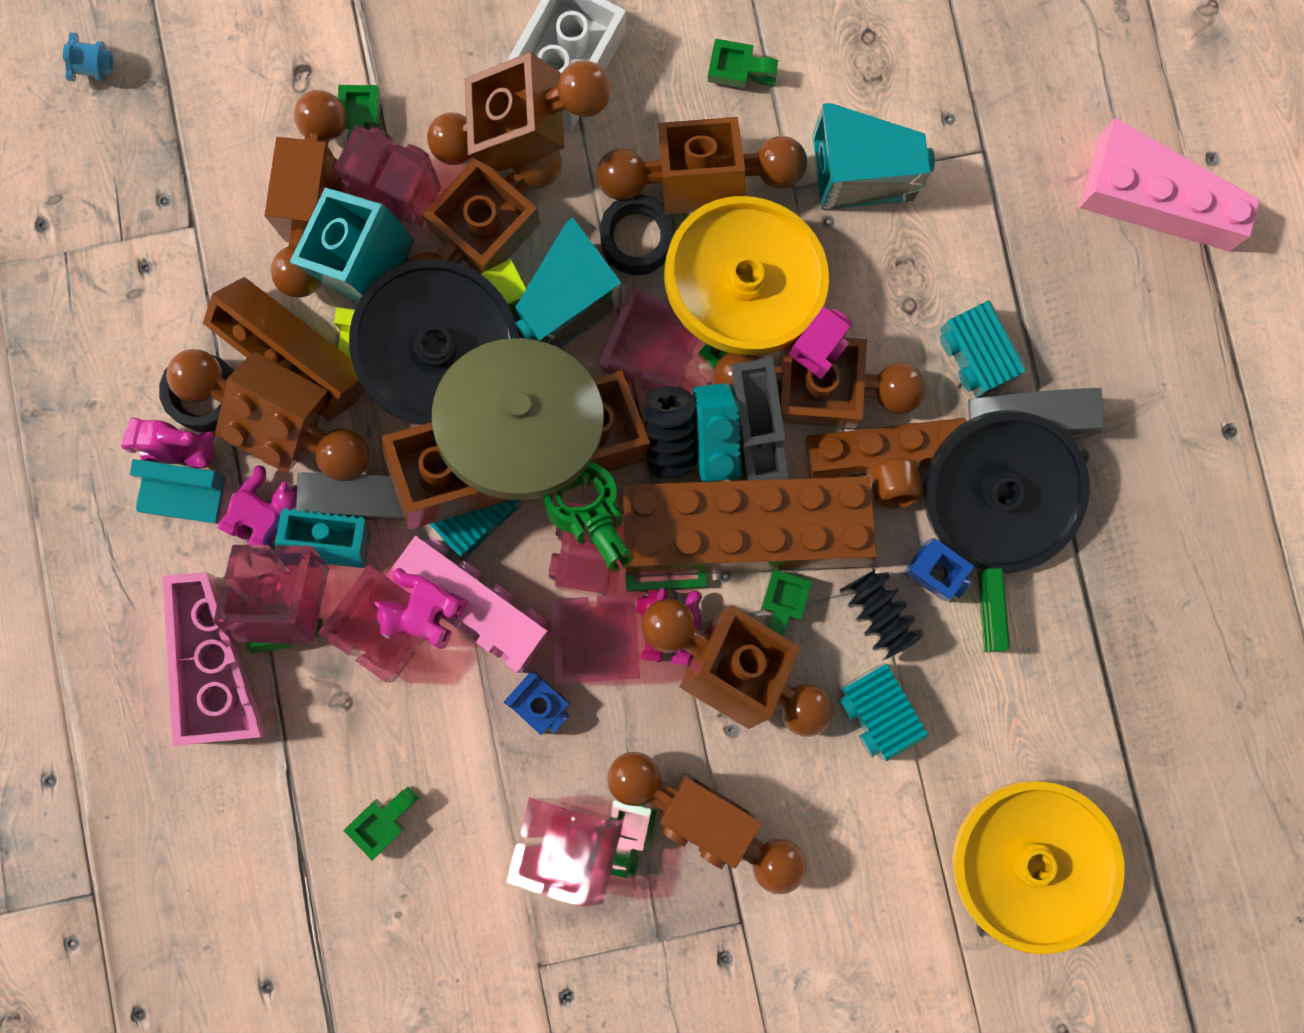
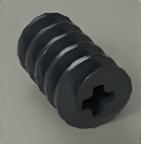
(671, 432)
(882, 613)

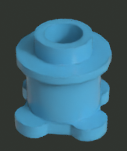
(86, 59)

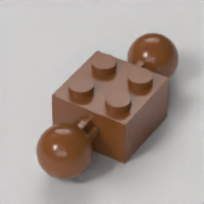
(518, 111)
(700, 165)
(297, 181)
(485, 215)
(841, 393)
(269, 412)
(738, 667)
(709, 821)

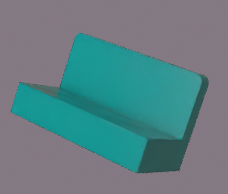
(178, 491)

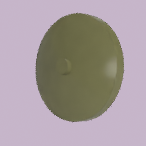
(517, 418)

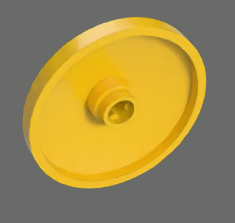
(746, 275)
(1038, 867)

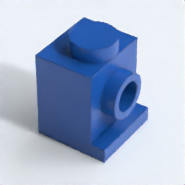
(956, 570)
(531, 688)

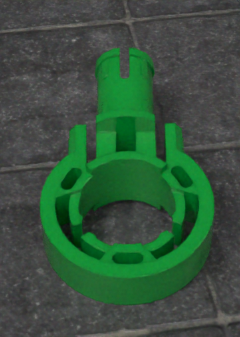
(594, 519)

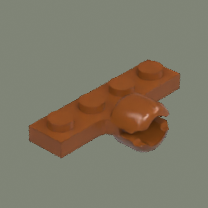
(885, 454)

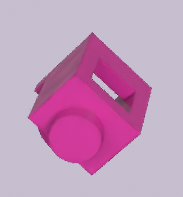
(821, 341)

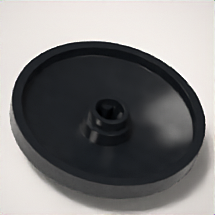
(417, 327)
(1006, 490)

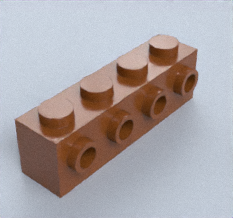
(258, 323)

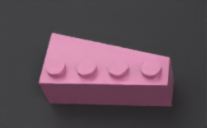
(1164, 191)
(489, 612)
(205, 668)

